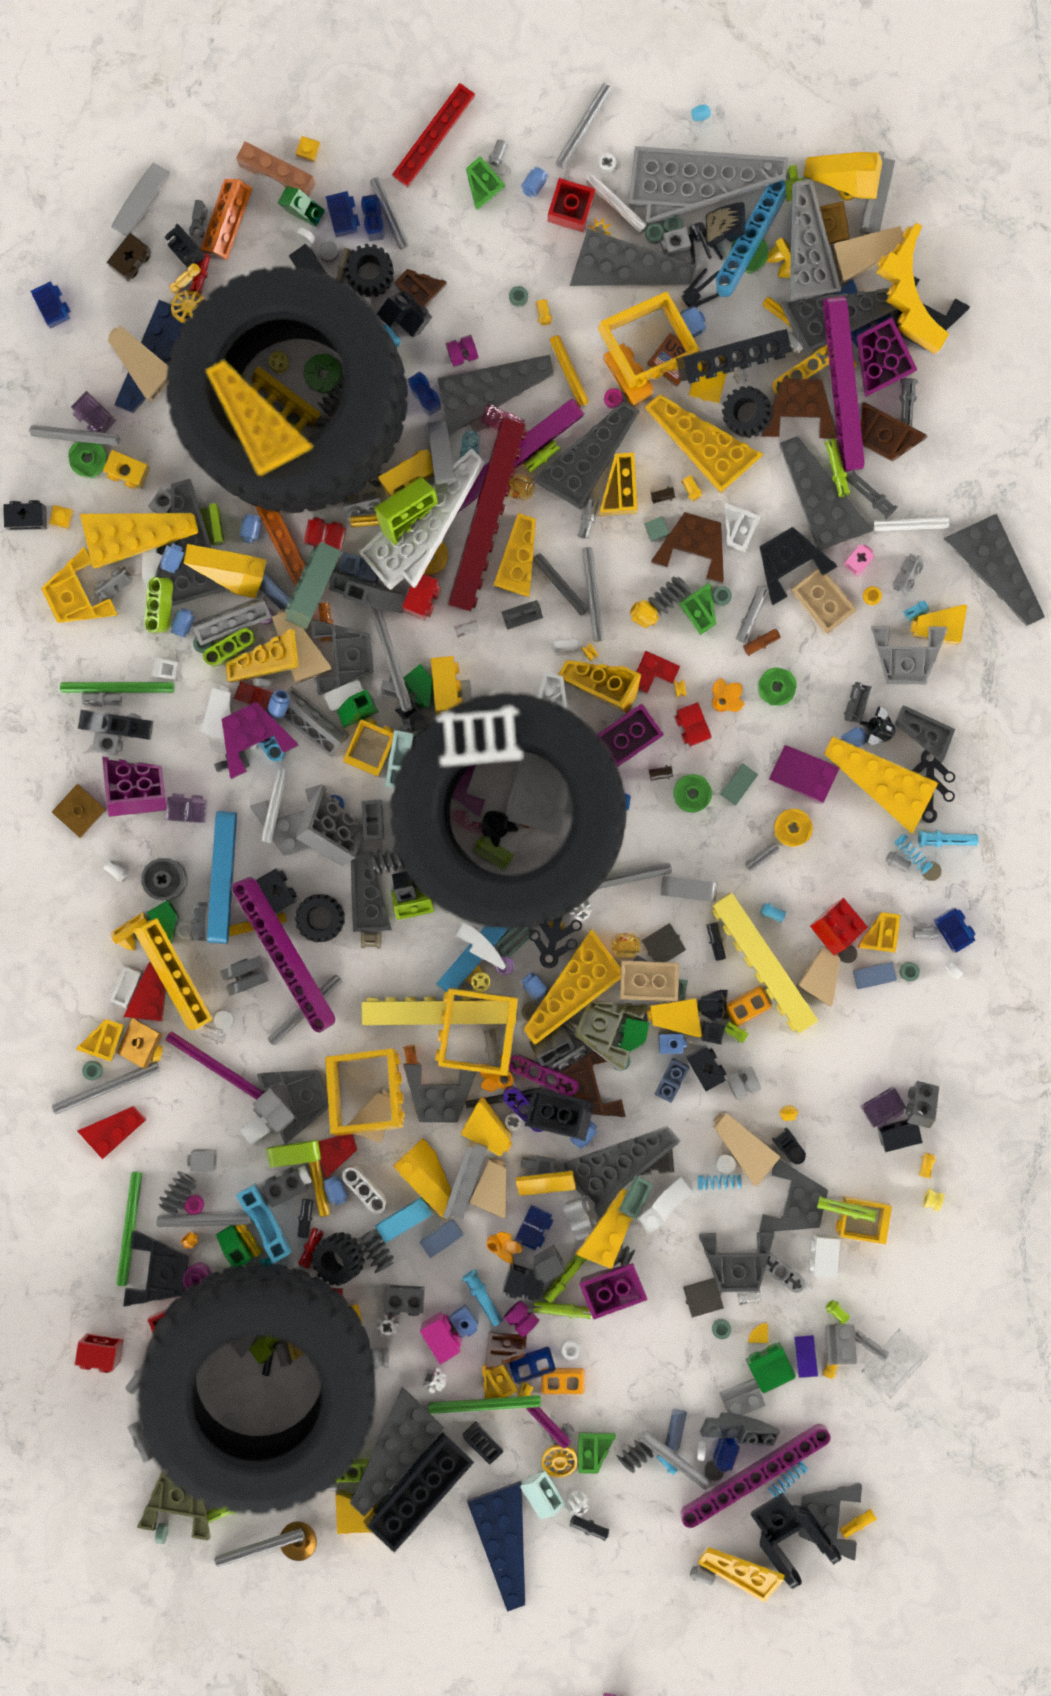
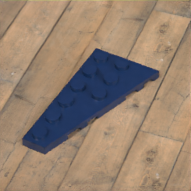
(159, 339)
(500, 1528)

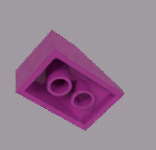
(804, 774)
(612, 1290)

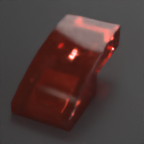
(249, 694)

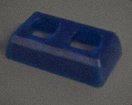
(531, 1360)

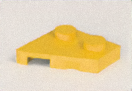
(882, 933)
(103, 1040)
(498, 1382)

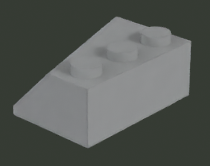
(330, 828)

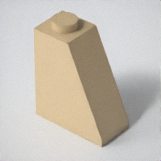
(821, 976)
(376, 1110)
(491, 1188)

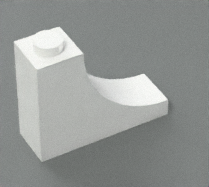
(218, 707)
(661, 1205)

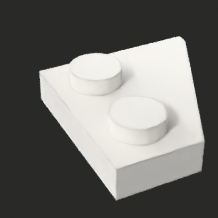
(739, 527)

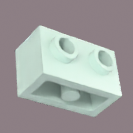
(542, 1495)

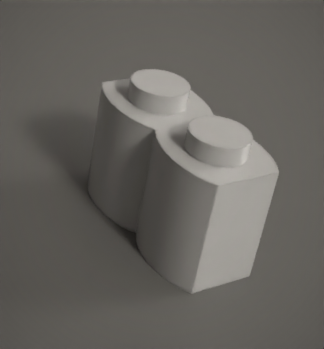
(274, 1111)
(581, 1215)

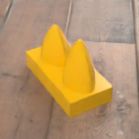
(778, 253)
(124, 933)

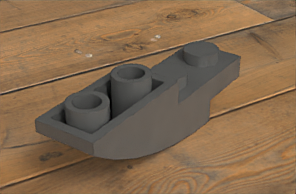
(367, 593)
(743, 1428)

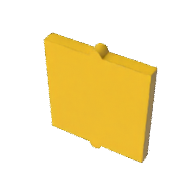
(708, 389)

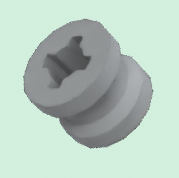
(381, 1358)

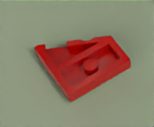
(336, 1151)

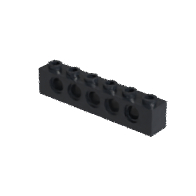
(688, 364)

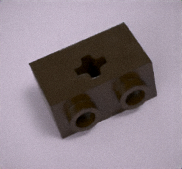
(131, 248)

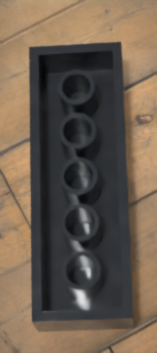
(418, 1492)

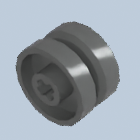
(155, 871)
(244, 975)

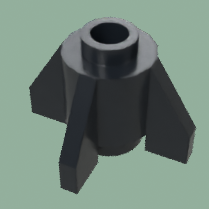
(879, 727)
(497, 826)
(714, 1005)

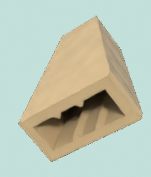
(862, 253)
(143, 365)
(310, 659)
(748, 1150)

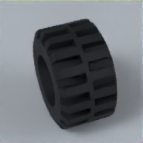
(369, 255)
(733, 405)
(304, 925)
(349, 1252)

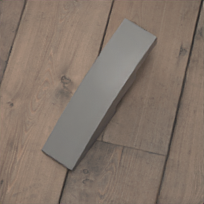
(140, 199)
(441, 452)

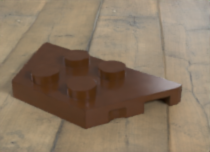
(887, 434)

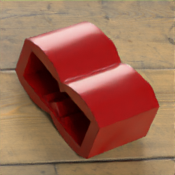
(330, 534)
(693, 724)

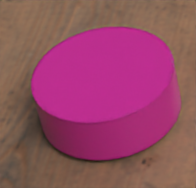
(613, 398)
(194, 1204)

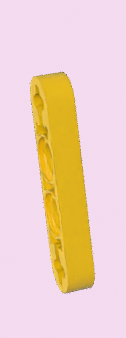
(803, 368)

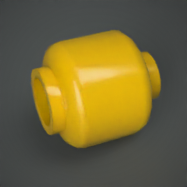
(644, 613)

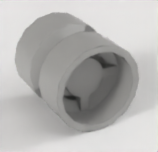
(744, 1083)

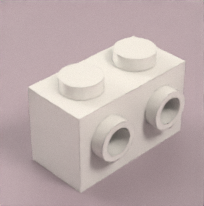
(825, 1256)

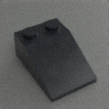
(559, 1114)

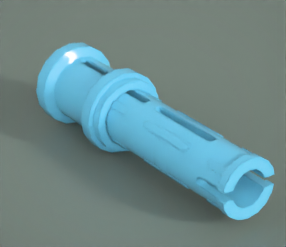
(938, 839)
(478, 1290)

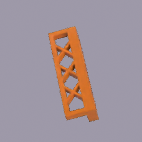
(228, 218)

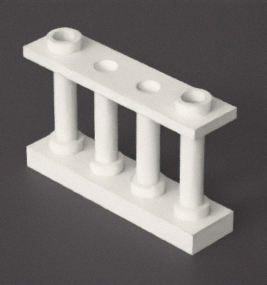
(491, 754)

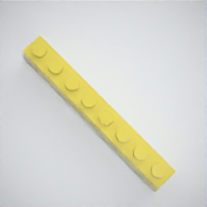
(764, 963)
(429, 1011)

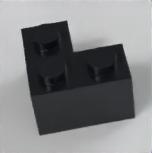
(406, 312)
(521, 1282)

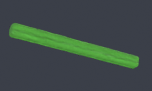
(117, 687)
(129, 1227)
(484, 1404)

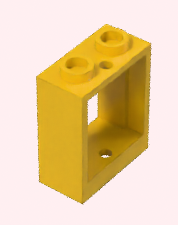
(348, 759)
(882, 1227)

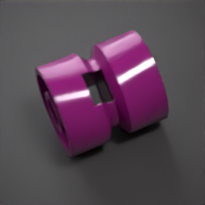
(455, 350)
(196, 1273)
(521, 1318)

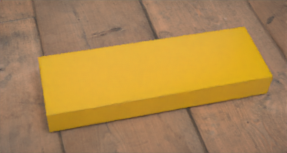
(545, 1183)

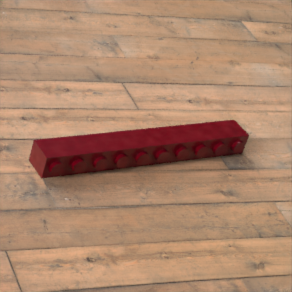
(486, 514)

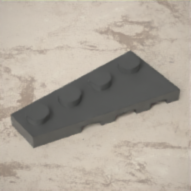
(367, 901)

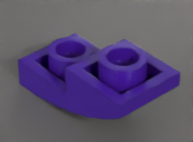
(806, 1356)

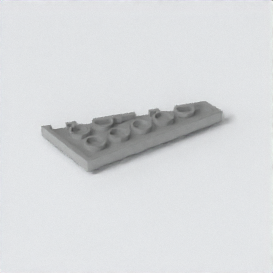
(811, 258)

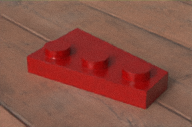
(148, 998)
(112, 1131)

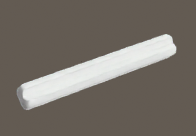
(616, 203)
(911, 524)
(274, 805)

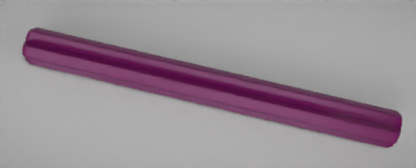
(214, 1065)

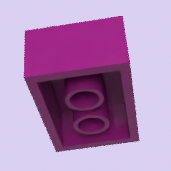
(630, 734)

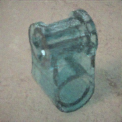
(465, 447)

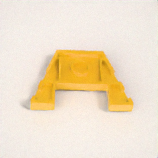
(68, 596)

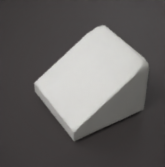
(164, 669)

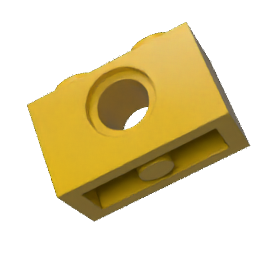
(117, 462)

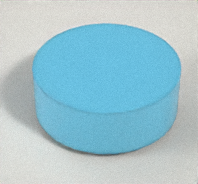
(701, 112)

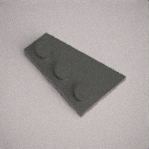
(926, 731)

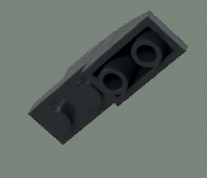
(115, 724)

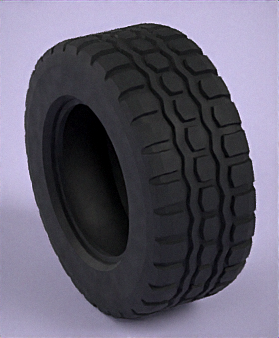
(240, 324)
(531, 898)
(248, 1469)

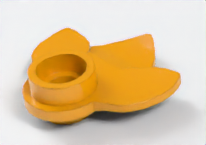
(729, 694)
(493, 1081)
(503, 1246)

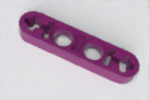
(543, 1073)

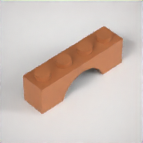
(263, 163)

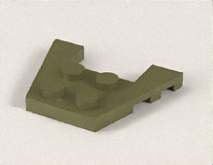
(601, 1024)
(172, 1499)

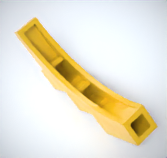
(914, 321)

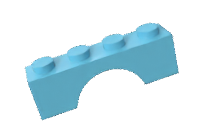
(267, 1225)

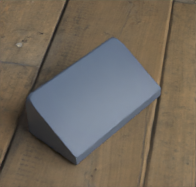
(274, 592)
(675, 1429)

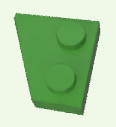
(483, 182)
(700, 609)
(593, 1450)

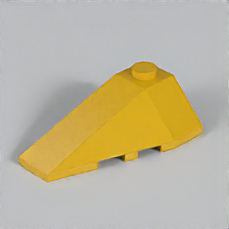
(847, 172)
(234, 571)
(606, 683)
(425, 1175)

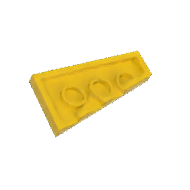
(516, 564)
(265, 659)
(607, 1236)
(746, 1575)

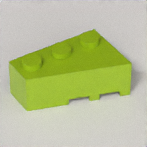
(404, 508)

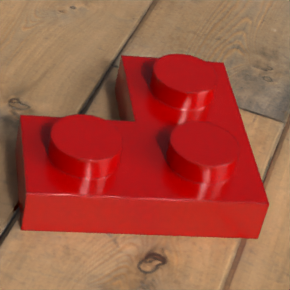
(655, 666)

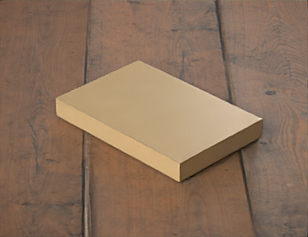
(823, 600)
(649, 980)

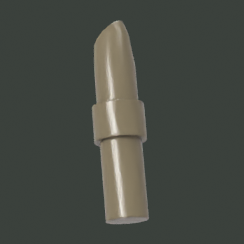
(341, 267)

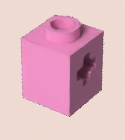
(855, 566)

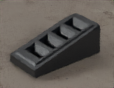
(473, 1434)

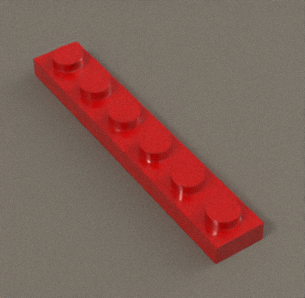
(433, 135)

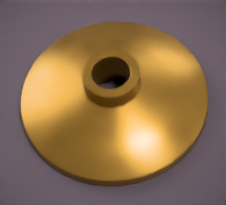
(300, 1550)

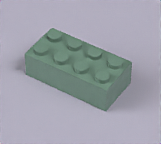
(311, 584)

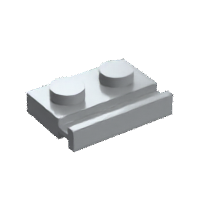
(841, 1345)
(742, 1398)

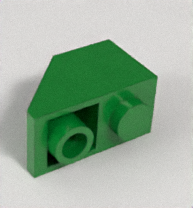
(301, 205)
(421, 684)
(356, 708)
(167, 918)
(633, 1034)
(233, 1246)

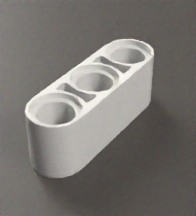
(367, 1198)

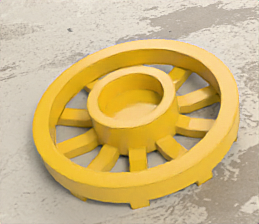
(187, 305)
(559, 1461)

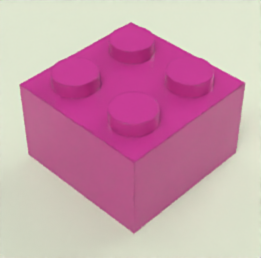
(440, 1337)

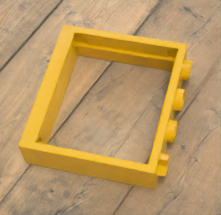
(633, 313)
(446, 1019)
(334, 1096)

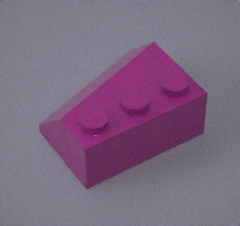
(883, 357)
(133, 787)

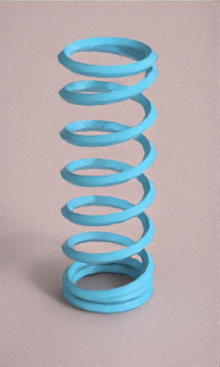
(902, 839)
(701, 1179)
(804, 1469)

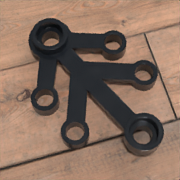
(929, 765)
(553, 937)

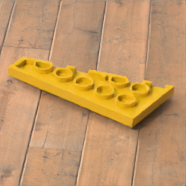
(261, 429)
(708, 447)
(127, 534)
(893, 787)
(581, 981)

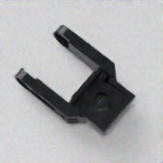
(781, 1520)

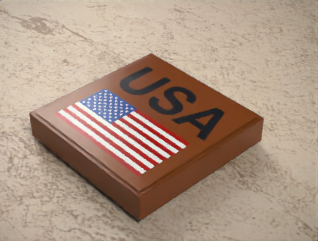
(669, 349)

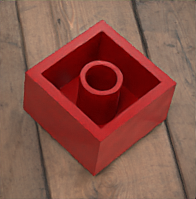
(571, 205)
(420, 599)
(838, 926)
(98, 1353)

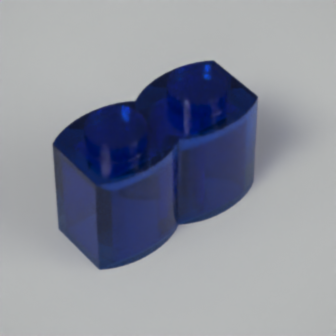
(341, 213)
(372, 217)
(50, 304)
(427, 396)
(954, 929)
(533, 1227)
(726, 1453)

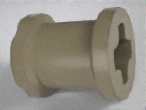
(370, 940)

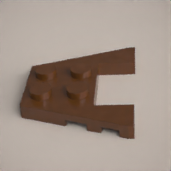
(801, 399)
(697, 537)
(588, 1089)

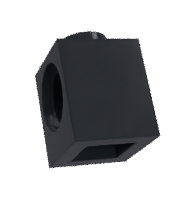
(403, 887)
(712, 1032)

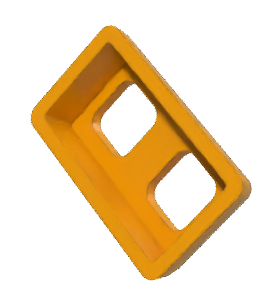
(745, 1000)
(563, 1374)

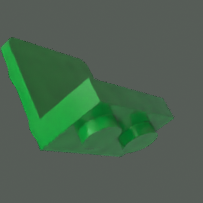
(770, 1367)

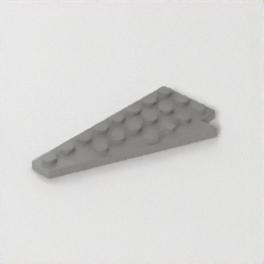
(686, 180)

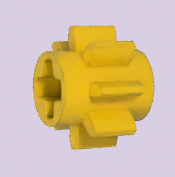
(598, 223)

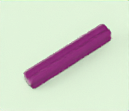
(549, 1426)

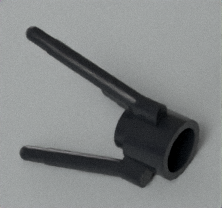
(698, 233)
(692, 297)

